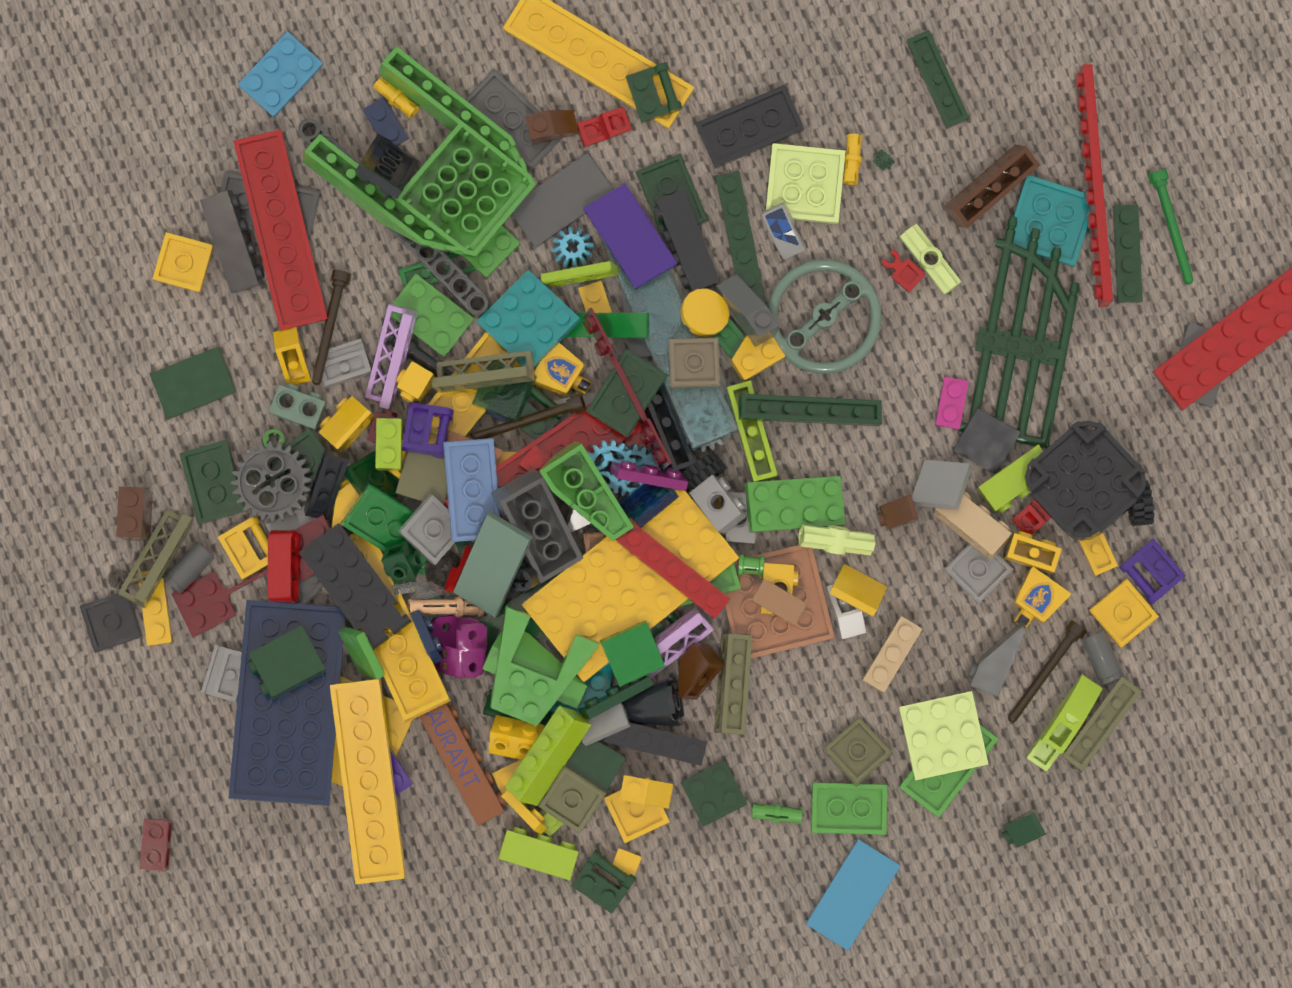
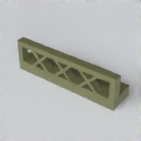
(485, 377)
(163, 559)
(733, 684)
(1101, 724)

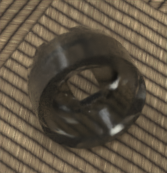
(114, 578)

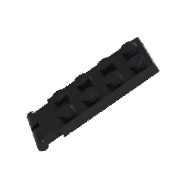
(354, 585)

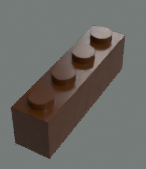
(991, 186)

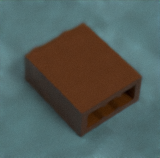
(134, 513)

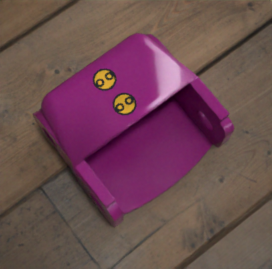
(462, 645)

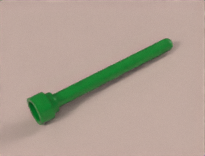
(1159, 181)

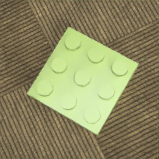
(806, 182)
(943, 735)

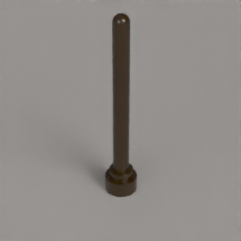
(340, 280)
(573, 404)
(1073, 633)

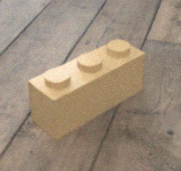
(976, 526)
(891, 654)

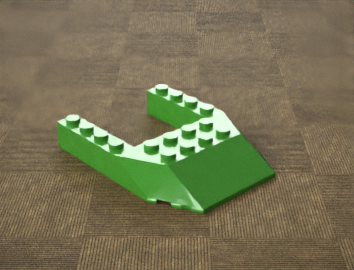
(459, 191)

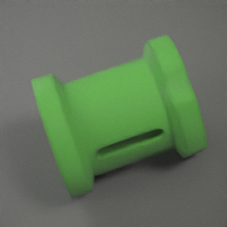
(751, 565)

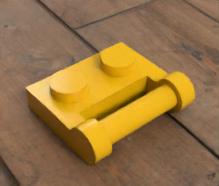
(240, 549)

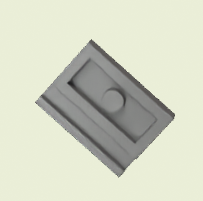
(345, 363)
(223, 674)

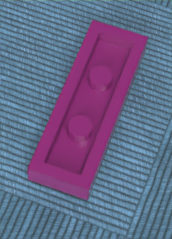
(649, 475)

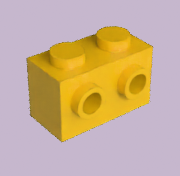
(414, 383)
(1033, 553)
(512, 737)

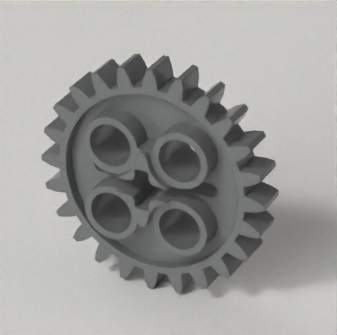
(260, 462)

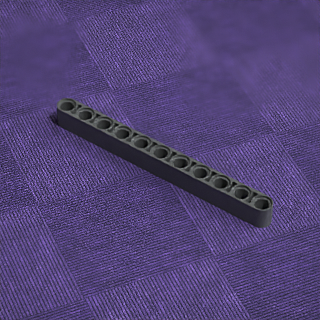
(432, 263)

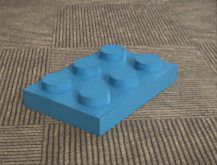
(280, 74)

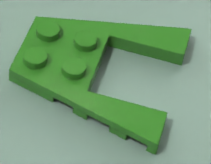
(525, 691)

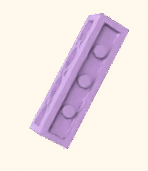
(398, 359)
(676, 631)

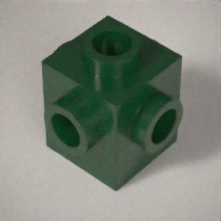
(401, 563)

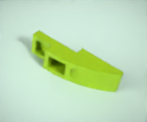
(1065, 723)

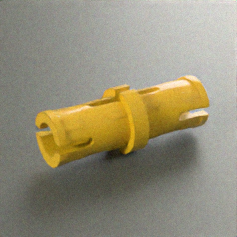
(396, 97)
(852, 159)

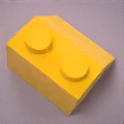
(346, 423)

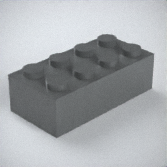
(531, 508)

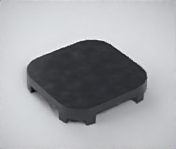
(1085, 480)

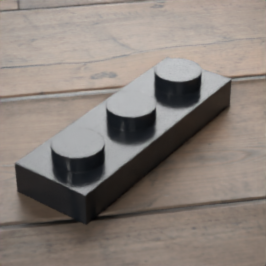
(326, 484)

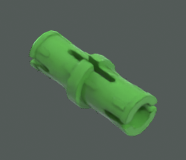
(777, 813)

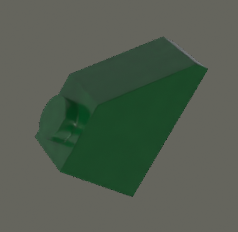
(1023, 830)

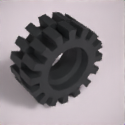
(702, 469)
(1142, 511)

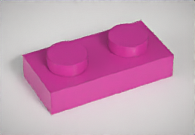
(951, 403)

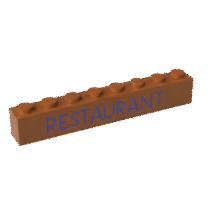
(463, 763)

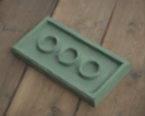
(492, 564)

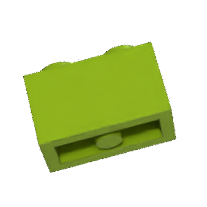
(389, 444)

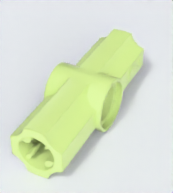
(920, 246)
(836, 539)

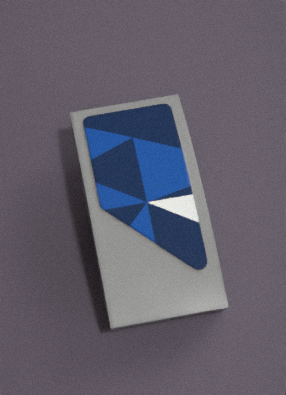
(783, 231)

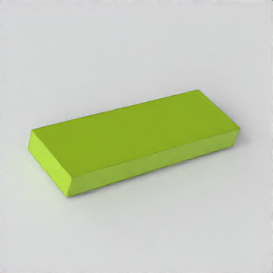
(580, 274)

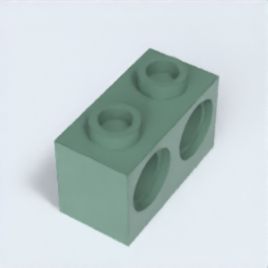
(296, 412)

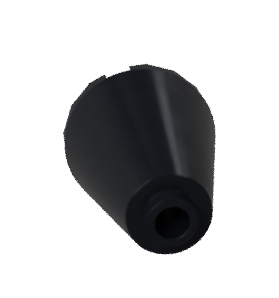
(656, 705)

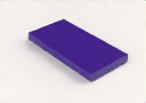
(630, 236)

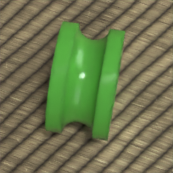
(266, 438)

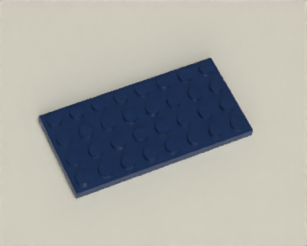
(289, 742)

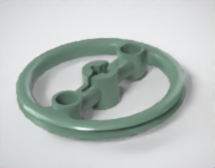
(857, 281)

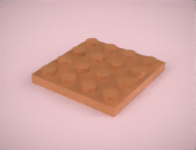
(771, 632)

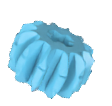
(582, 247)

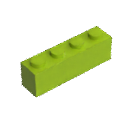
(752, 438)
(548, 756)

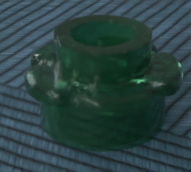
(883, 160)

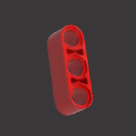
(283, 566)

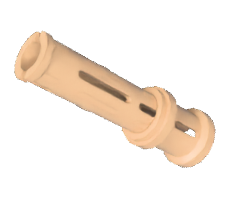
(442, 606)

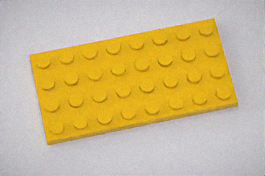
(617, 591)

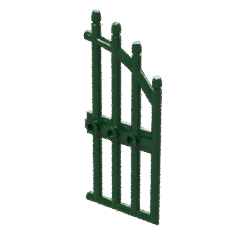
(1023, 347)

